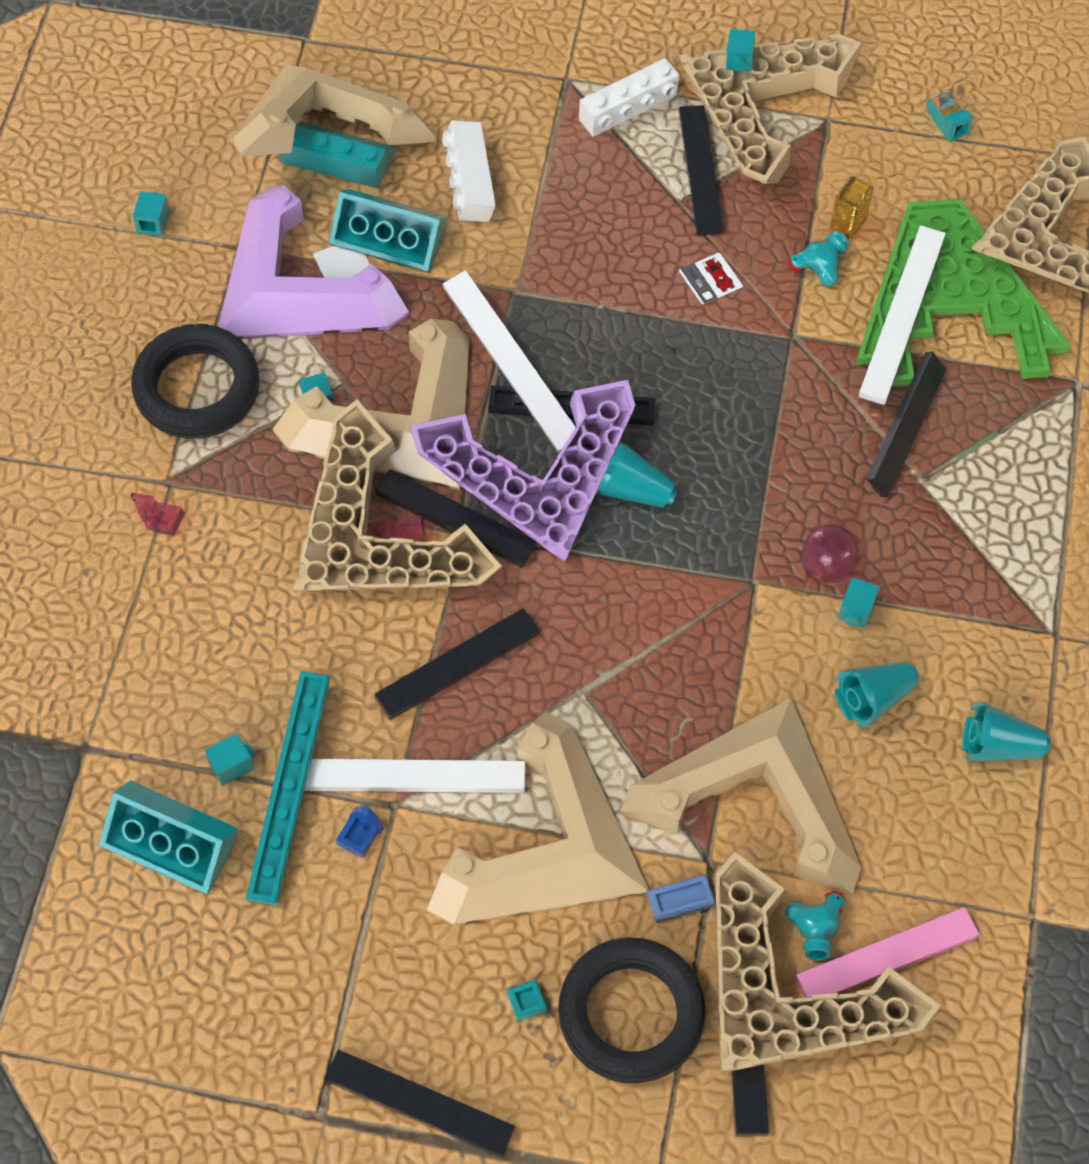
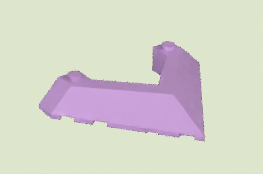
(270, 305)
(545, 509)

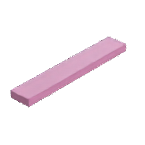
(896, 952)

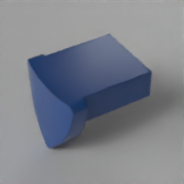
(360, 831)

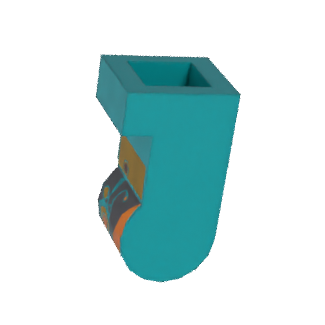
(949, 116)

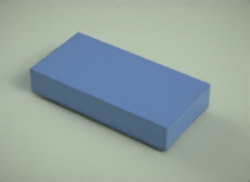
(681, 898)

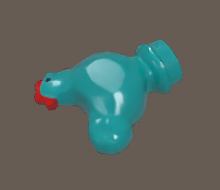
(821, 258)
(817, 923)

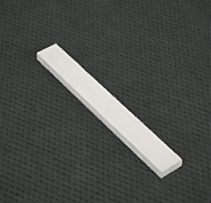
(901, 315)
(510, 359)
(416, 775)

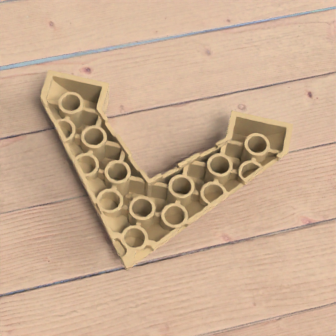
(774, 72)
(299, 89)
(1026, 226)
(439, 394)
(337, 548)
(768, 747)
(582, 868)
(763, 1027)

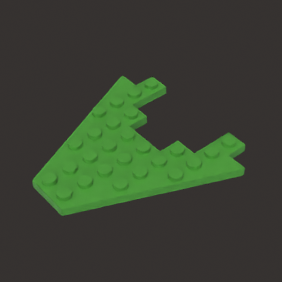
(964, 284)

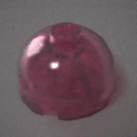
(830, 553)

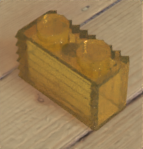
(851, 207)

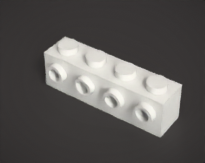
(628, 97)
(469, 171)

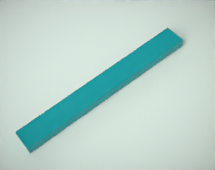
(288, 789)

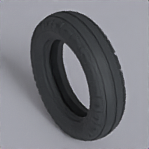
(195, 340)
(617, 1063)

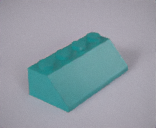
(339, 154)
(387, 229)
(167, 836)

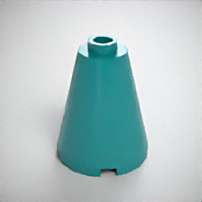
(636, 479)
(873, 690)
(1001, 736)

